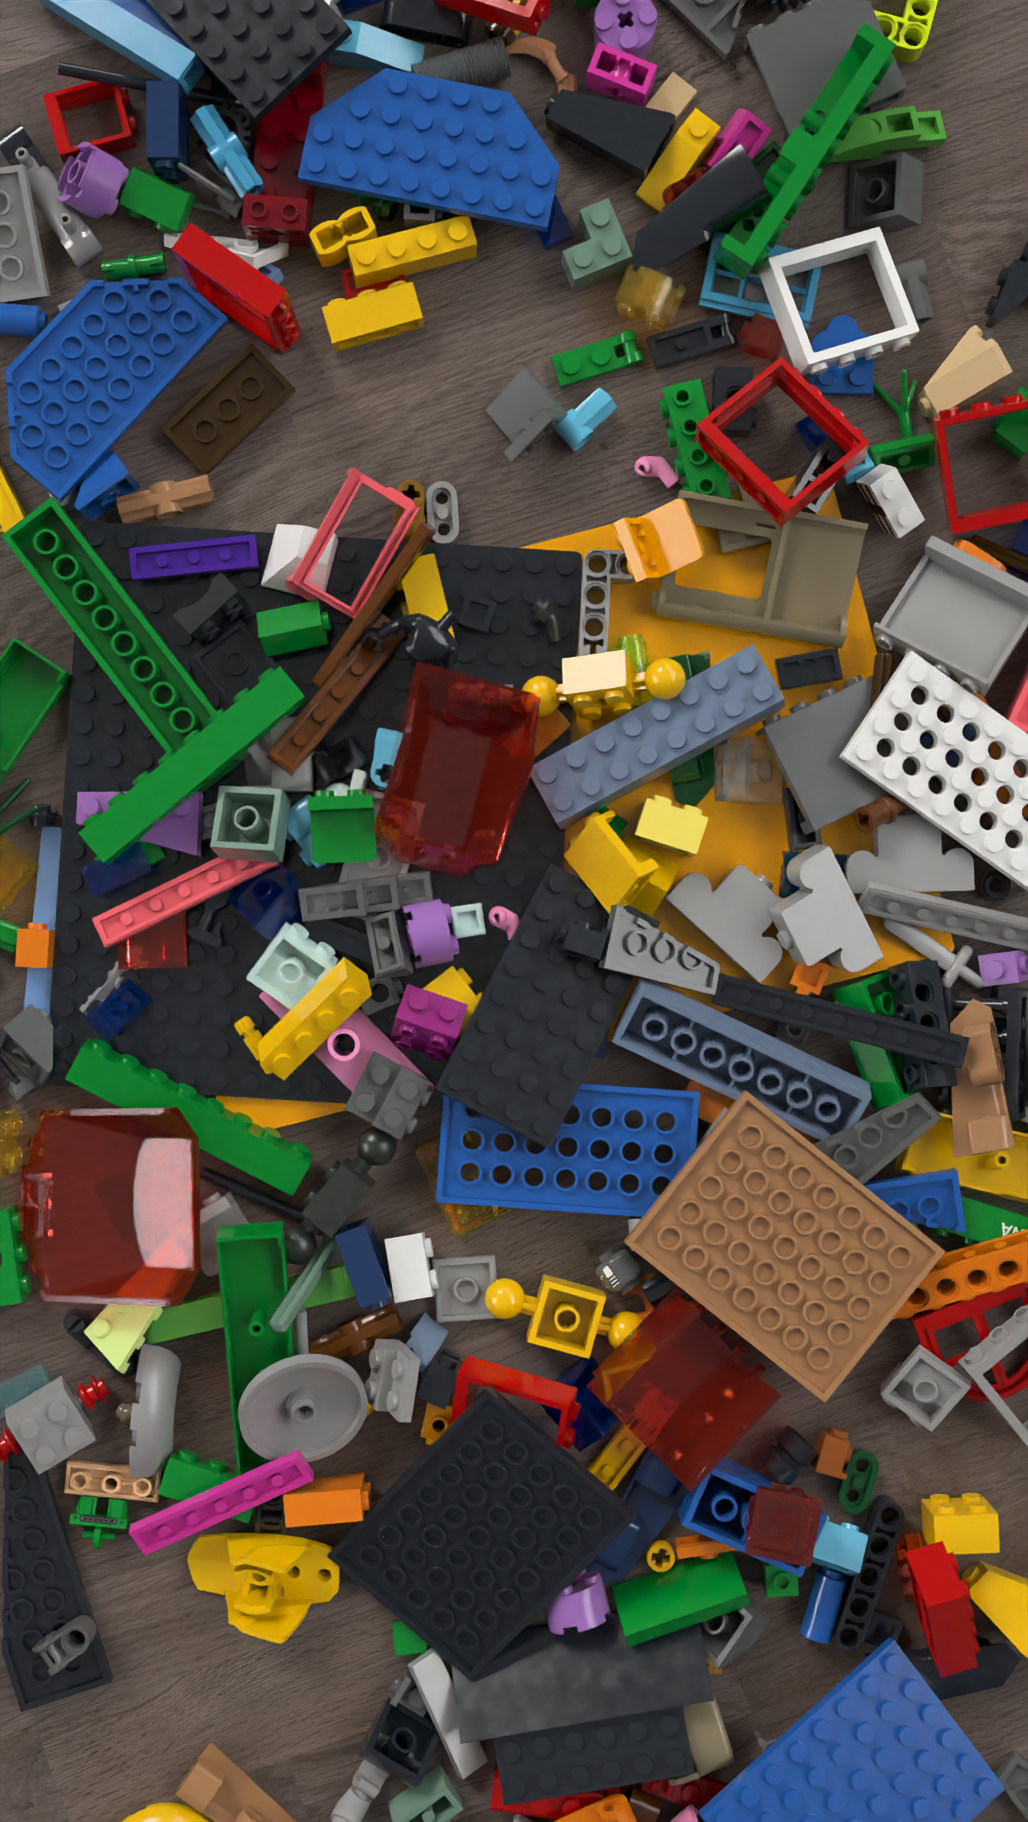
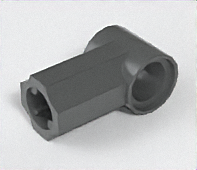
(914, 282)

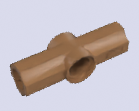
(165, 500)

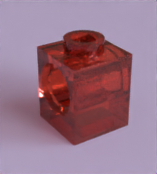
(762, 338)

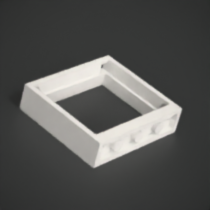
(787, 316)

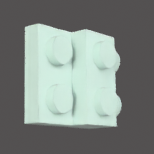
(292, 965)

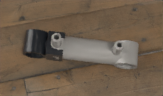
(62, 218)

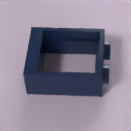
(166, 129)
(365, 1263)

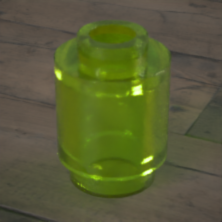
(636, 650)

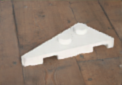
(244, 248)

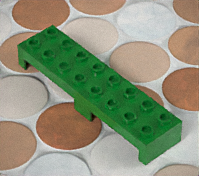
(802, 153)
(27, 695)
(252, 1288)

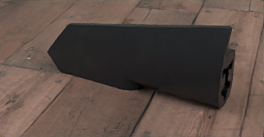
(702, 210)
(994, 1667)

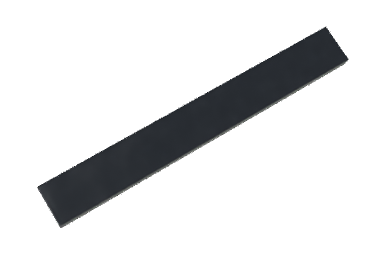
(841, 1020)

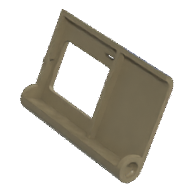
(804, 581)

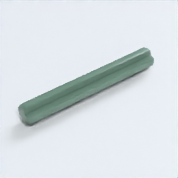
(304, 1285)

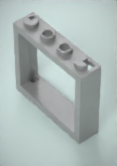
(988, 1353)

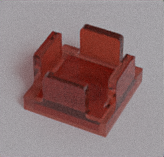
(782, 1524)

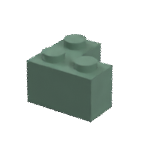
(603, 251)

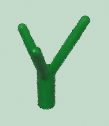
(906, 400)

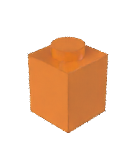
(35, 946)

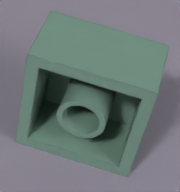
(250, 824)

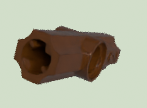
(358, 1333)

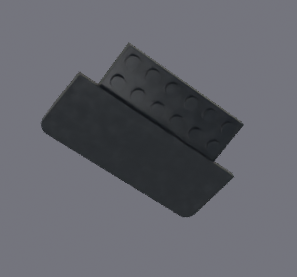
(585, 1708)

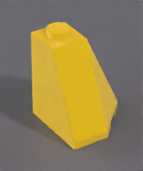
(1003, 1599)

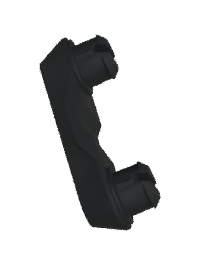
(76, 1322)

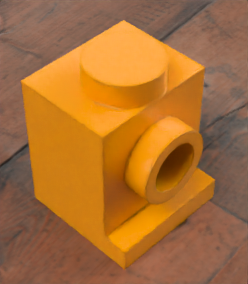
(431, 1415)

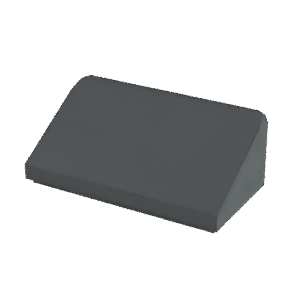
(388, 945)

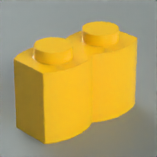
(333, 236)

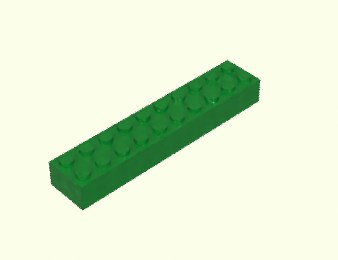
(112, 627)

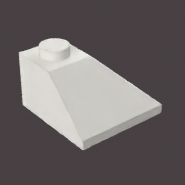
(286, 553)

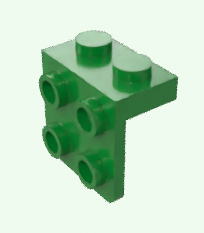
(342, 827)

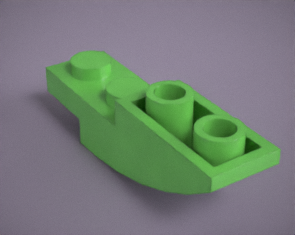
(890, 131)

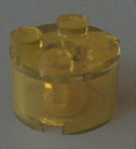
(648, 297)

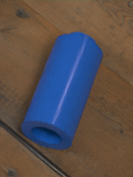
(22, 320)
(823, 1605)

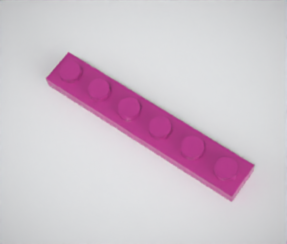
(221, 1502)

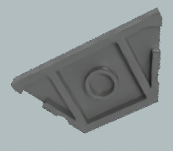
(712, 20)

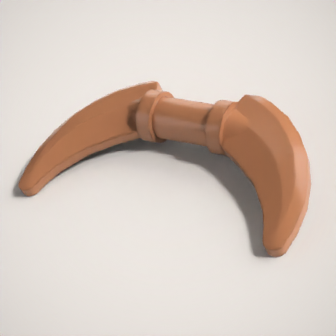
(545, 51)

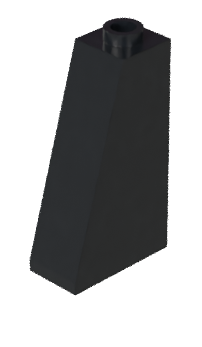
(611, 129)

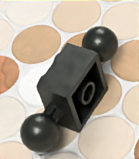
(344, 1189)

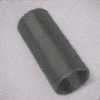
(484, 66)

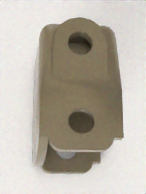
(707, 1740)

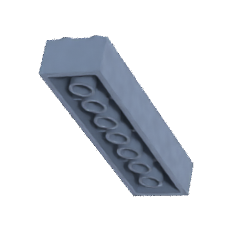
(657, 737)
(739, 1058)

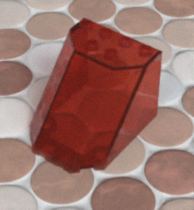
(456, 770)

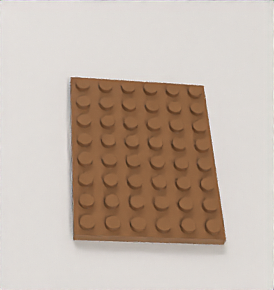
(784, 1246)

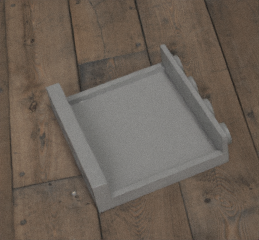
(957, 616)

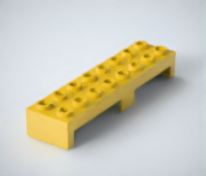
(994, 1173)

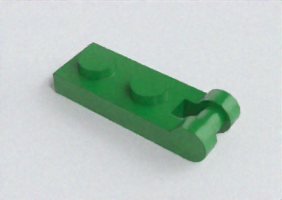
(596, 359)

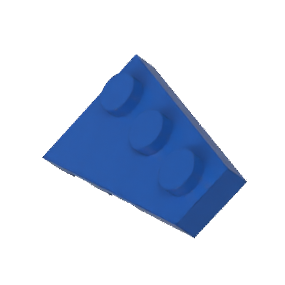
(924, 1198)

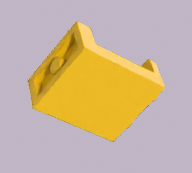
(607, 863)

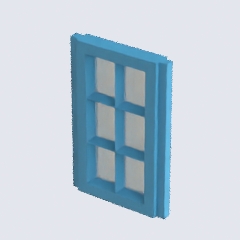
(732, 295)

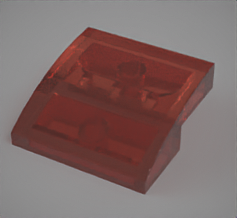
(156, 947)

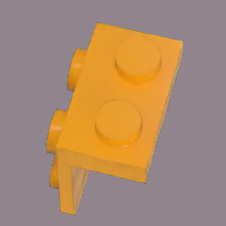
(659, 541)

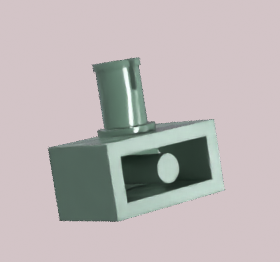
(431, 1801)

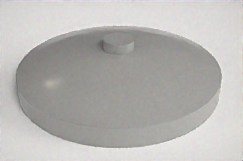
(302, 1405)

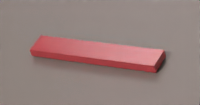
(174, 897)

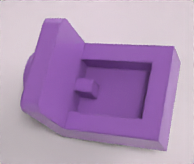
(1003, 967)

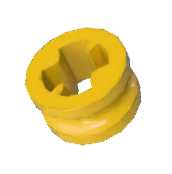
(666, 1563)

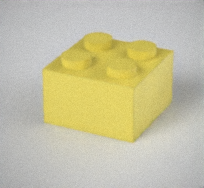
(670, 826)

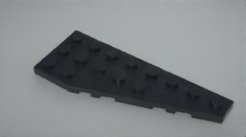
(41, 1591)

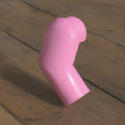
(656, 467)
(503, 919)

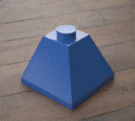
(103, 485)

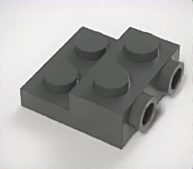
(389, 1096)

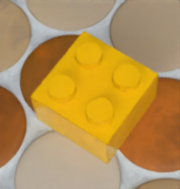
(962, 1523)

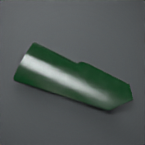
(696, 776)

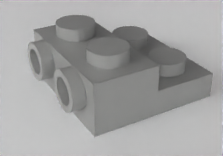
(392, 1378)
(924, 1388)

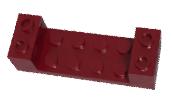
(285, 206)

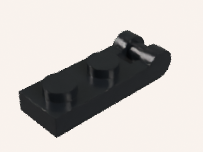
(691, 341)

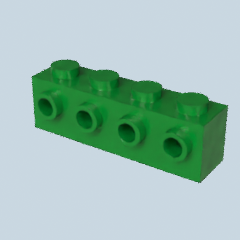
(684, 408)

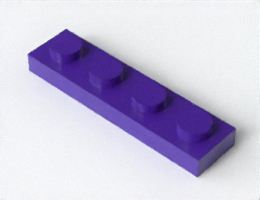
(194, 558)

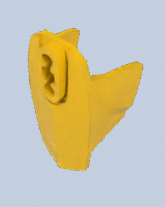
(259, 1579)

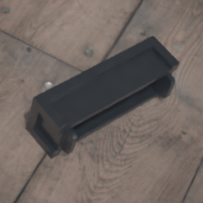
(340, 938)

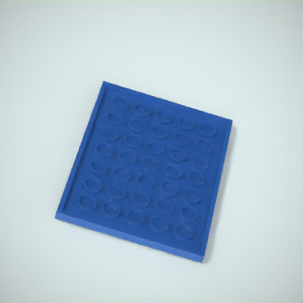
(865, 1754)

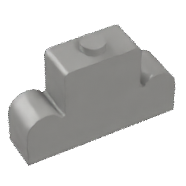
(910, 858)
(823, 915)
(732, 916)

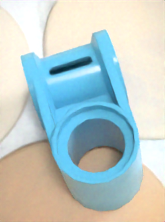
(382, 753)

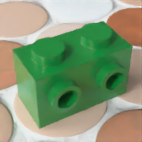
(157, 199)

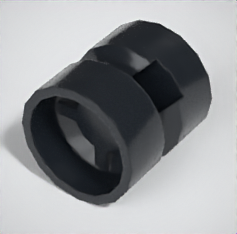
(788, 1455)

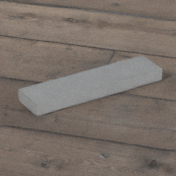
(439, 1697)

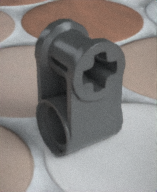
(62, 1646)

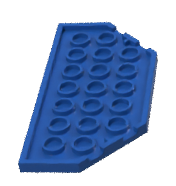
(433, 149)
(100, 373)

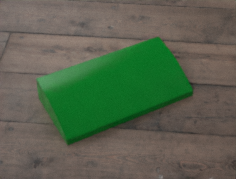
(679, 1597)

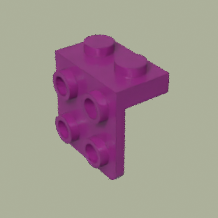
(427, 1023)

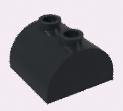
(400, 1743)

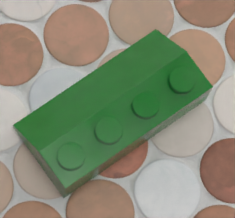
(876, 1065)

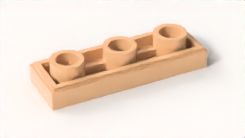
(92, 1477)

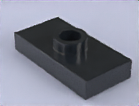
(808, 669)

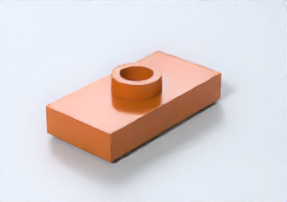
(699, 1546)

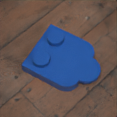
(846, 381)

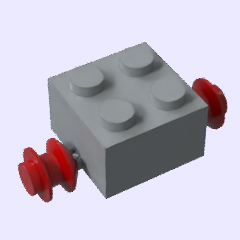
(51, 1423)

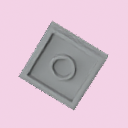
(463, 1287)

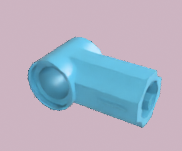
(581, 422)

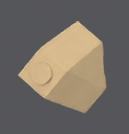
(966, 375)

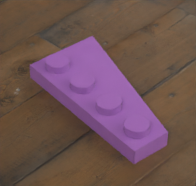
(177, 831)

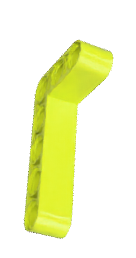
(908, 27)

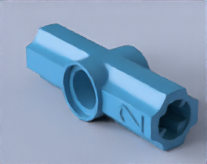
(226, 151)

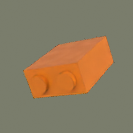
(328, 1500)

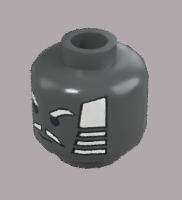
(618, 1271)

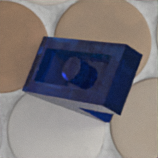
(118, 1010)

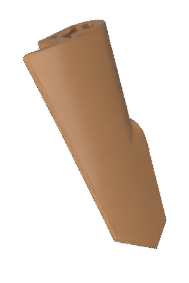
(979, 1100)
(226, 1792)

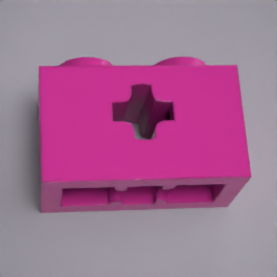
(620, 75)

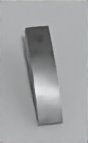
(365, 895)

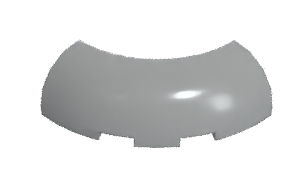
(154, 1414)

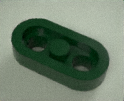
(858, 1479)

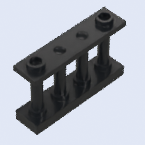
(1013, 1039)

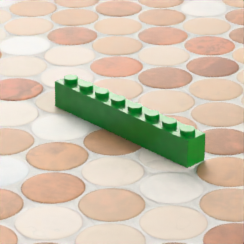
(193, 765)
(219, 1130)

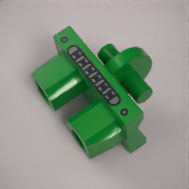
(87, 1515)

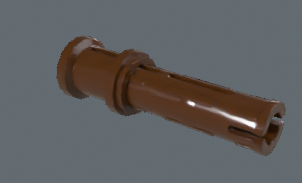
(883, 811)

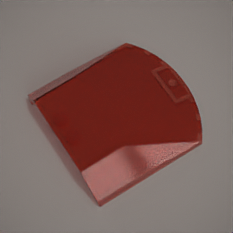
(113, 1206)

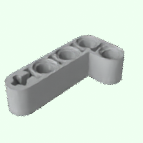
(601, 583)

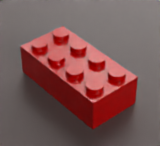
(943, 1608)

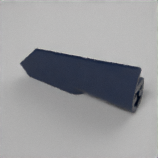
(655, 1497)

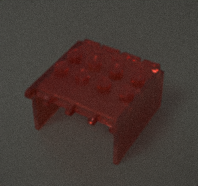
(683, 1388)

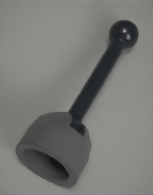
(20, 1086)

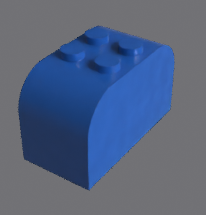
(721, 1506)

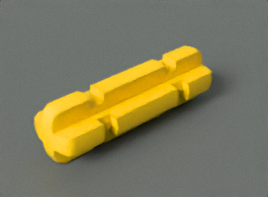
(246, 1028)

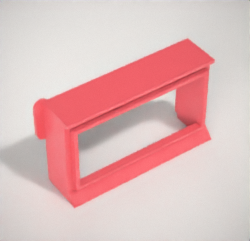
(298, 581)

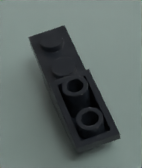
(1012, 290)

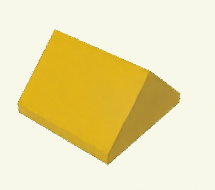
(659, 884)

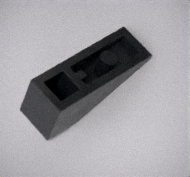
(822, 459)

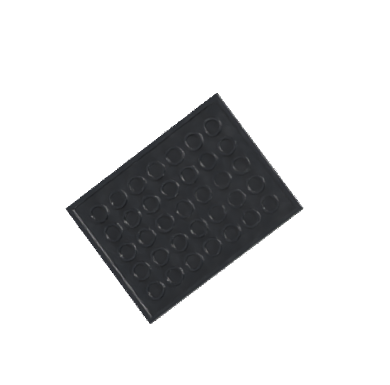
(481, 1533)

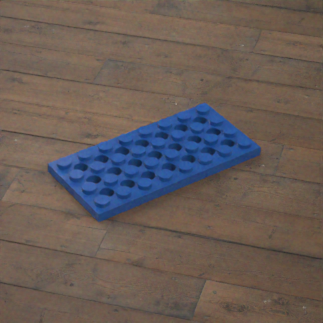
(580, 1196)

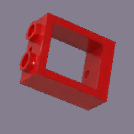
(84, 95)

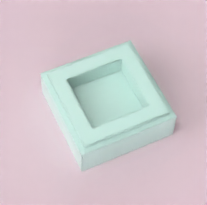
(468, 920)

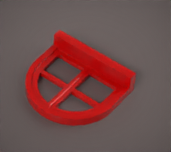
(932, 1320)

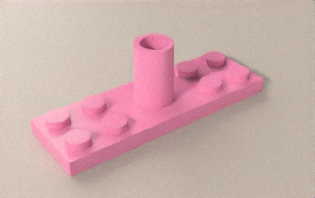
(368, 1038)

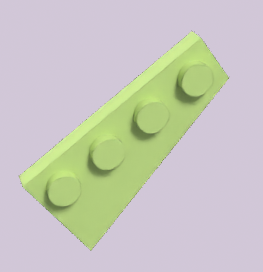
(121, 1330)

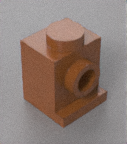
(833, 1452)

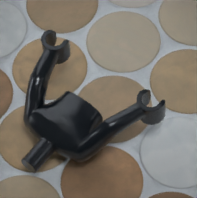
(427, 640)

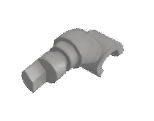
(359, 1796)

